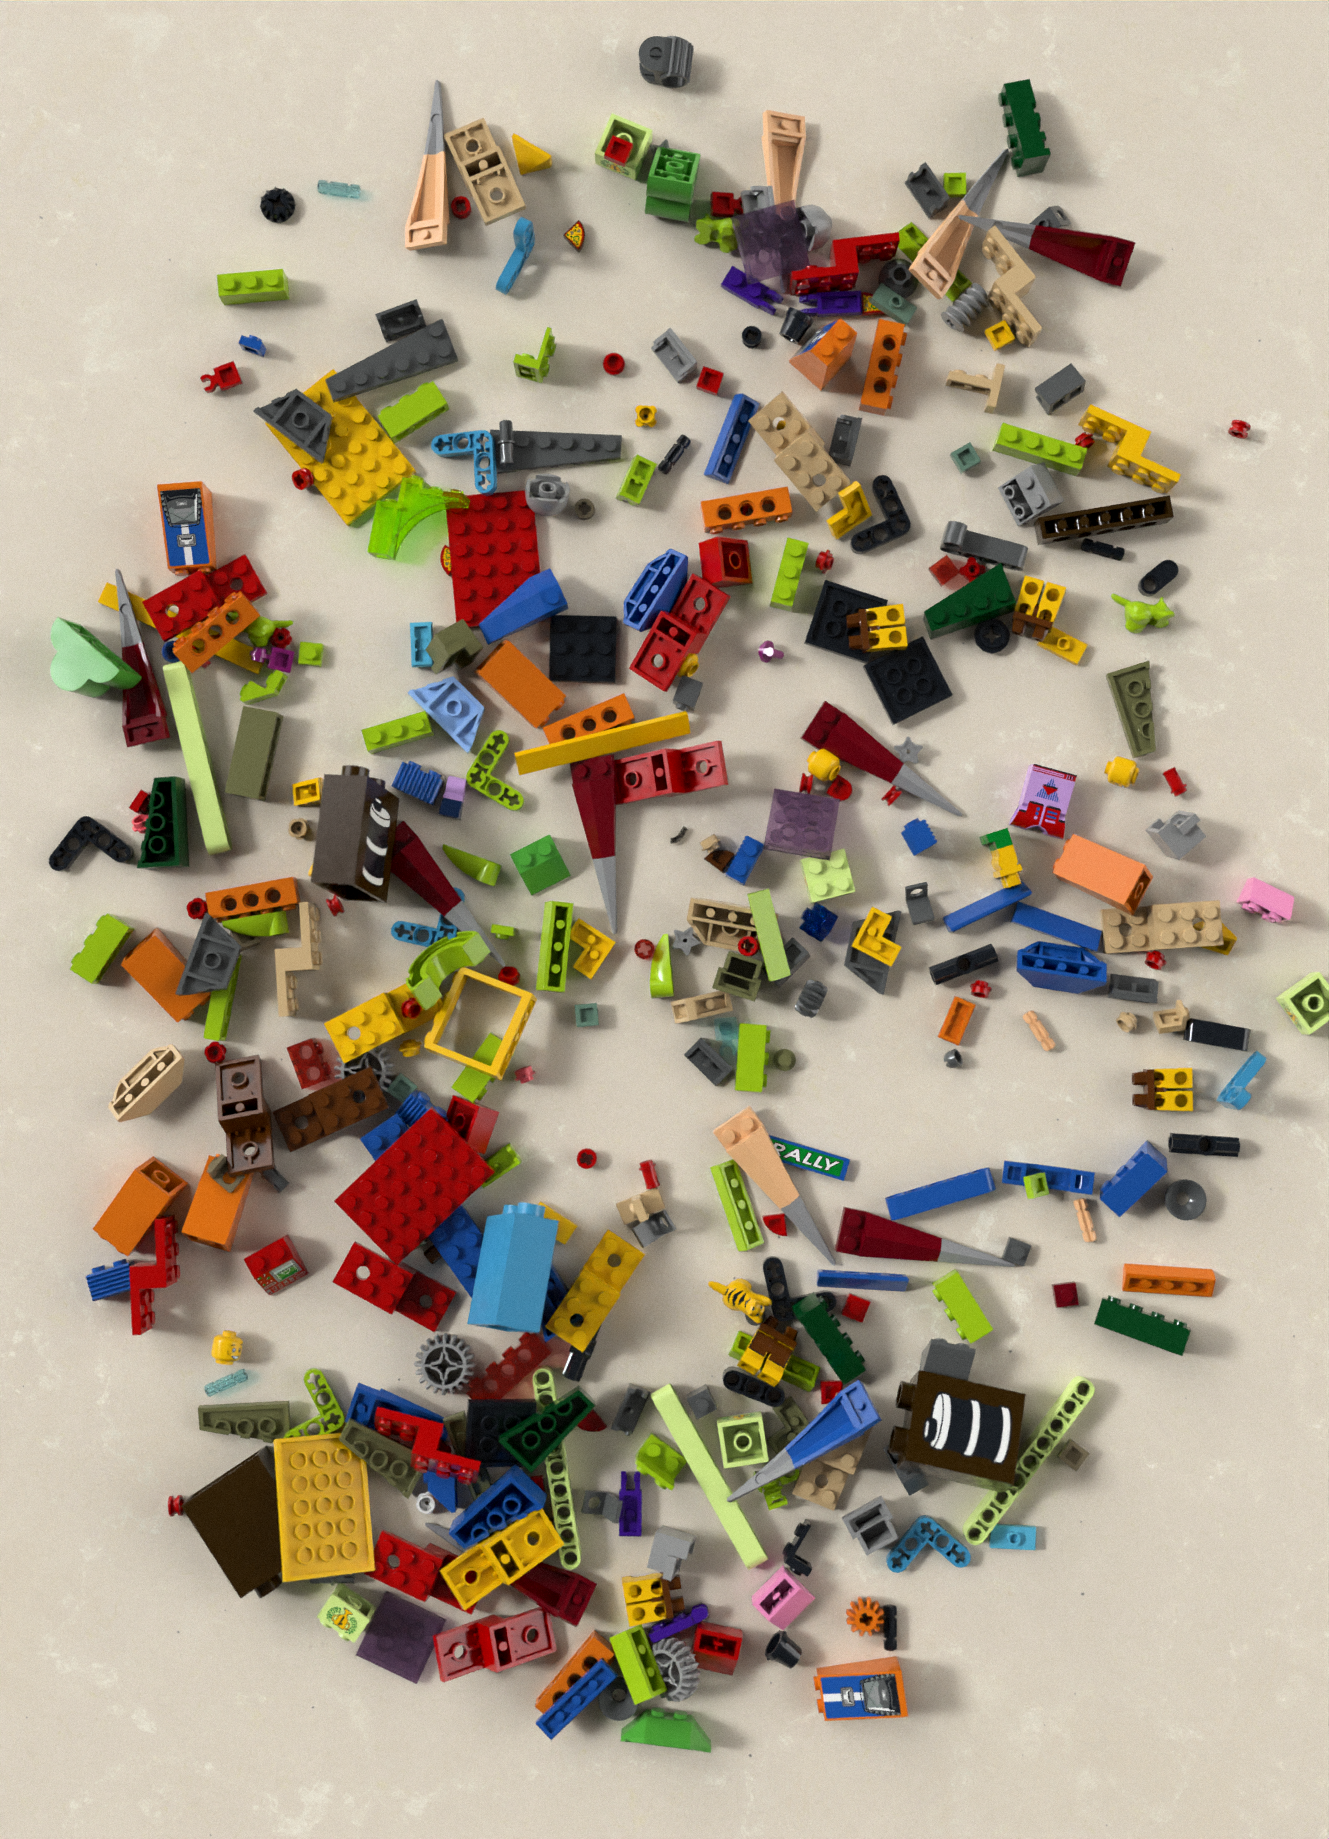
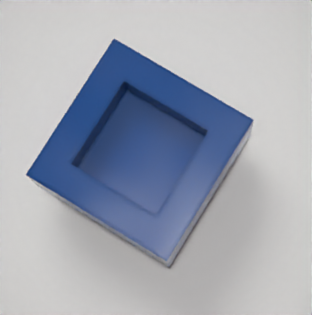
(252, 345)

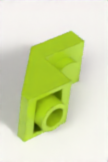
(255, 693)

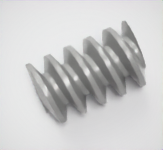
(966, 307)

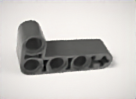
(983, 548)

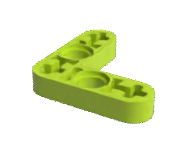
(488, 779)
(324, 1410)

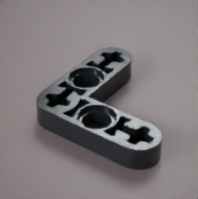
(887, 525)
(84, 838)
(784, 1298)

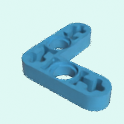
(524, 243)
(474, 447)
(434, 934)
(1234, 1094)
(922, 1538)

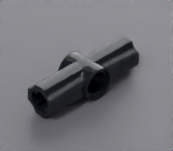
(949, 969)
(1216, 1145)
(577, 1360)

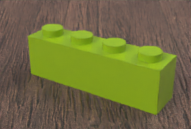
(1039, 449)
(554, 946)

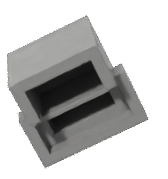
(1177, 834)
(871, 1525)
(669, 1549)

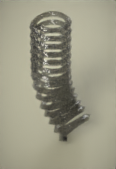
(682, 832)

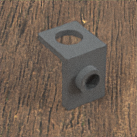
(1051, 218)
(919, 904)
(653, 1228)
(608, 1505)

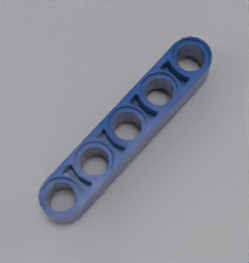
(940, 1193)

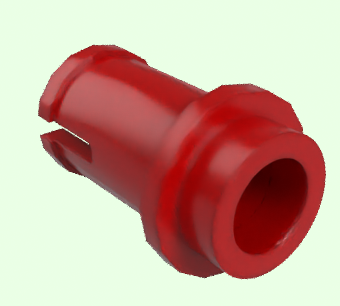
(1175, 782)
(649, 1174)

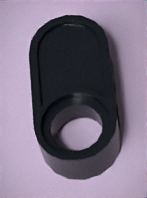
(1160, 575)

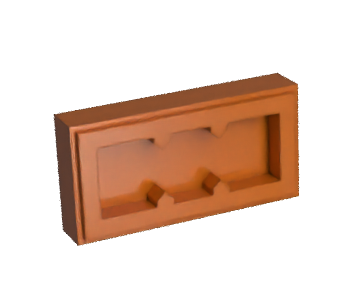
(956, 1020)

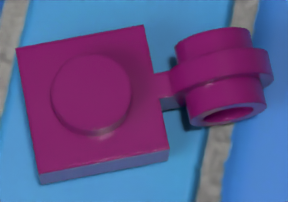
(278, 659)

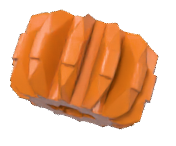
(873, 1612)

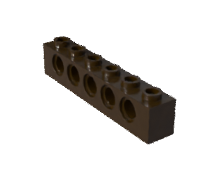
(1103, 520)

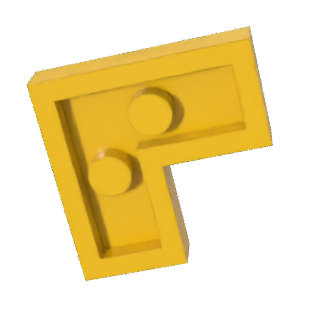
(854, 511)
(870, 939)
(596, 947)

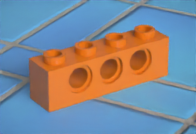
(890, 333)
(777, 497)
(194, 658)
(617, 705)
(218, 900)
(594, 1646)

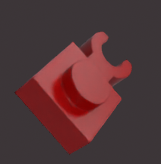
(724, 204)
(225, 376)

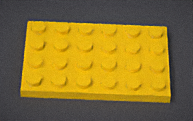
(358, 460)
(322, 1508)

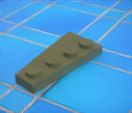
(1132, 699)
(248, 1420)
(383, 1455)

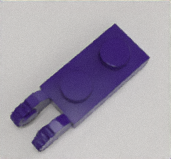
(753, 294)
(833, 303)
(631, 1512)
(680, 1622)

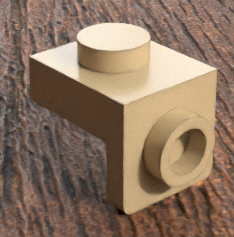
(1171, 1019)

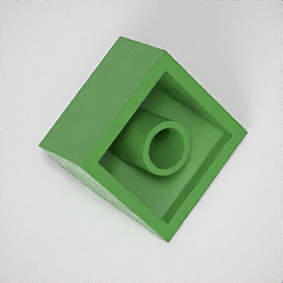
(540, 864)

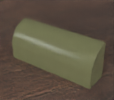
(254, 753)

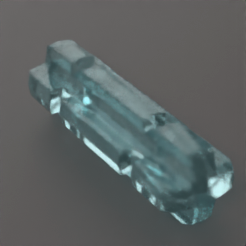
(338, 189)
(226, 1382)

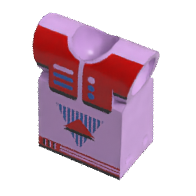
(1044, 801)

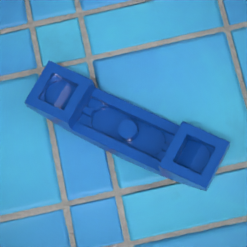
(1056, 1177)

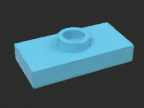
(421, 635)
(1013, 1537)

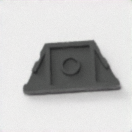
(300, 422)
(210, 960)
(865, 967)

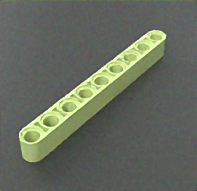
(197, 758)
(1039, 1454)
(709, 1476)
(559, 1477)

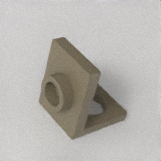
(218, 1168)

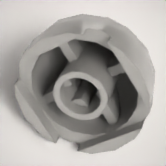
(815, 226)
(547, 494)

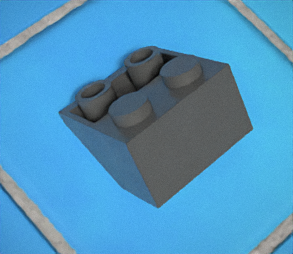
(947, 1359)

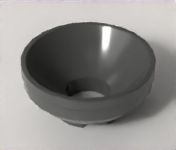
(903, 288)
(1195, 1204)
(616, 1709)

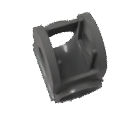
(666, 61)

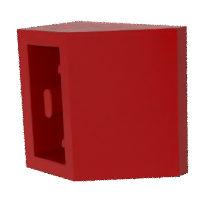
(716, 1647)

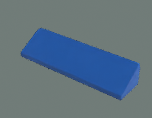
(731, 438)
(986, 906)
(1056, 926)
(862, 1280)

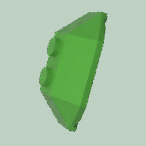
(666, 1729)

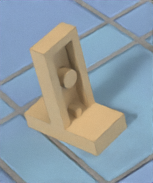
(979, 384)
(701, 1006)
(640, 1206)

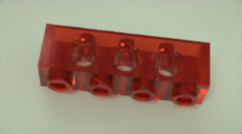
(530, 1341)

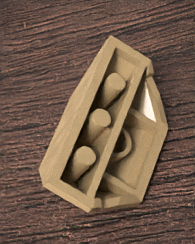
(722, 923)
(148, 1083)

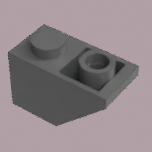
(911, 1481)

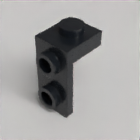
(797, 1564)

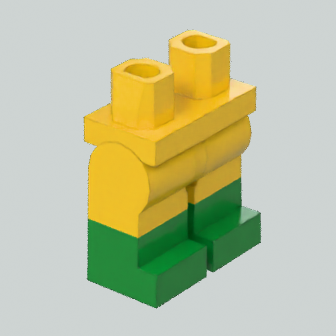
(1003, 857)

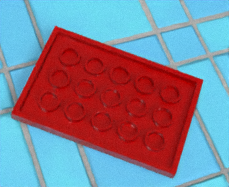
(490, 552)
(414, 1186)

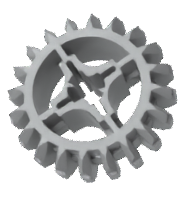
(365, 1060)
(435, 1364)
(677, 1668)

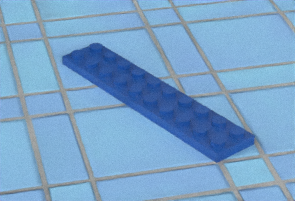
(458, 1235)

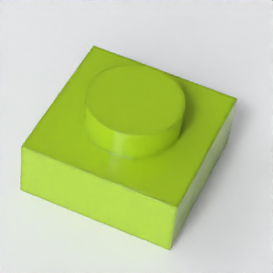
(955, 184)
(310, 654)
(502, 932)
(1036, 1185)

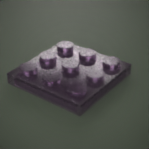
(770, 242)
(801, 824)
(400, 1637)

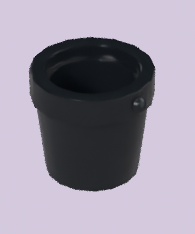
(795, 325)
(783, 1650)

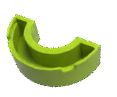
(441, 960)

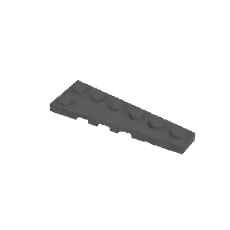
(409, 357)
(552, 449)

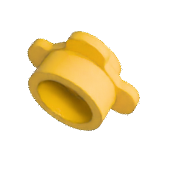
(645, 410)
(410, 1047)

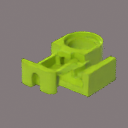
(773, 1492)

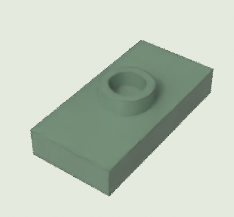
(893, 304)

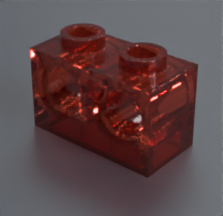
(303, 1065)

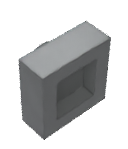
(1016, 1251)

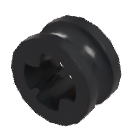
(754, 331)

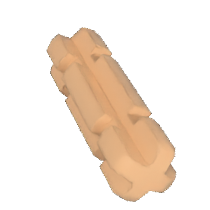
(1039, 1030)
(1085, 1220)

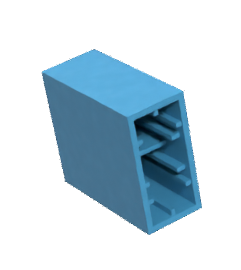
(513, 1269)

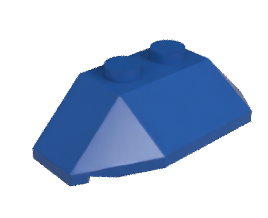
(656, 590)
(1060, 967)

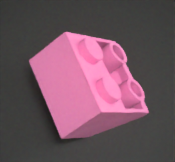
(1266, 900)
(782, 1598)

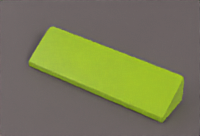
(912, 241)
(768, 934)
(220, 1009)
(737, 1205)
(797, 1371)

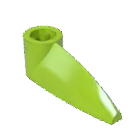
(472, 865)
(260, 925)
(661, 970)

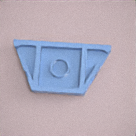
(452, 709)

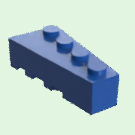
(503, 1502)

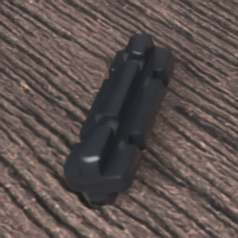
(674, 454)
(1102, 549)
(890, 1627)

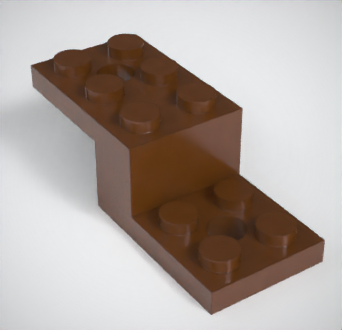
(330, 1109)
(244, 1115)

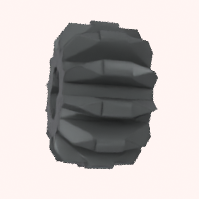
(811, 998)

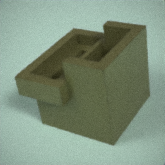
(453, 646)
(739, 976)

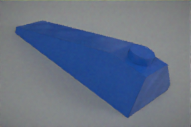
(529, 604)

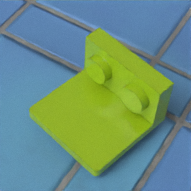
(529, 368)
(659, 1461)

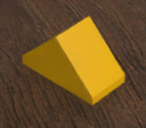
(308, 792)

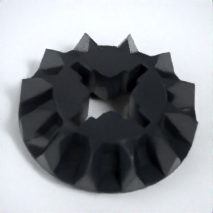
(282, 213)
(999, 628)

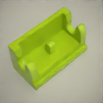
(636, 480)
(502, 1162)

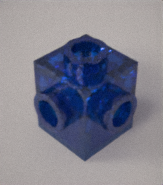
(817, 921)

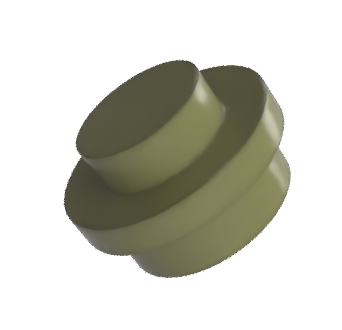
(784, 1059)

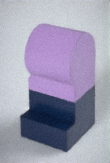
(453, 798)

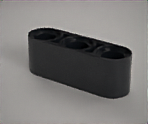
(1217, 1034)
(760, 1395)

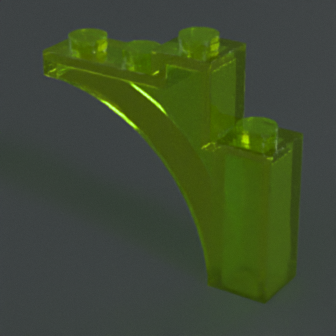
(397, 518)

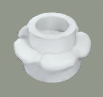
(422, 1507)

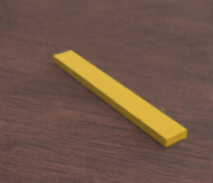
(232, 652)
(602, 743)

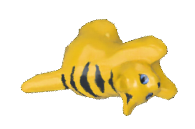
(738, 1296)

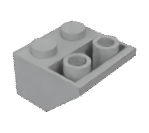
(1031, 493)

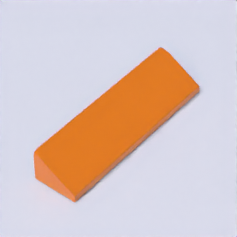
(1168, 1280)

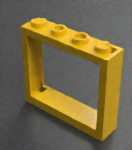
(510, 1038)

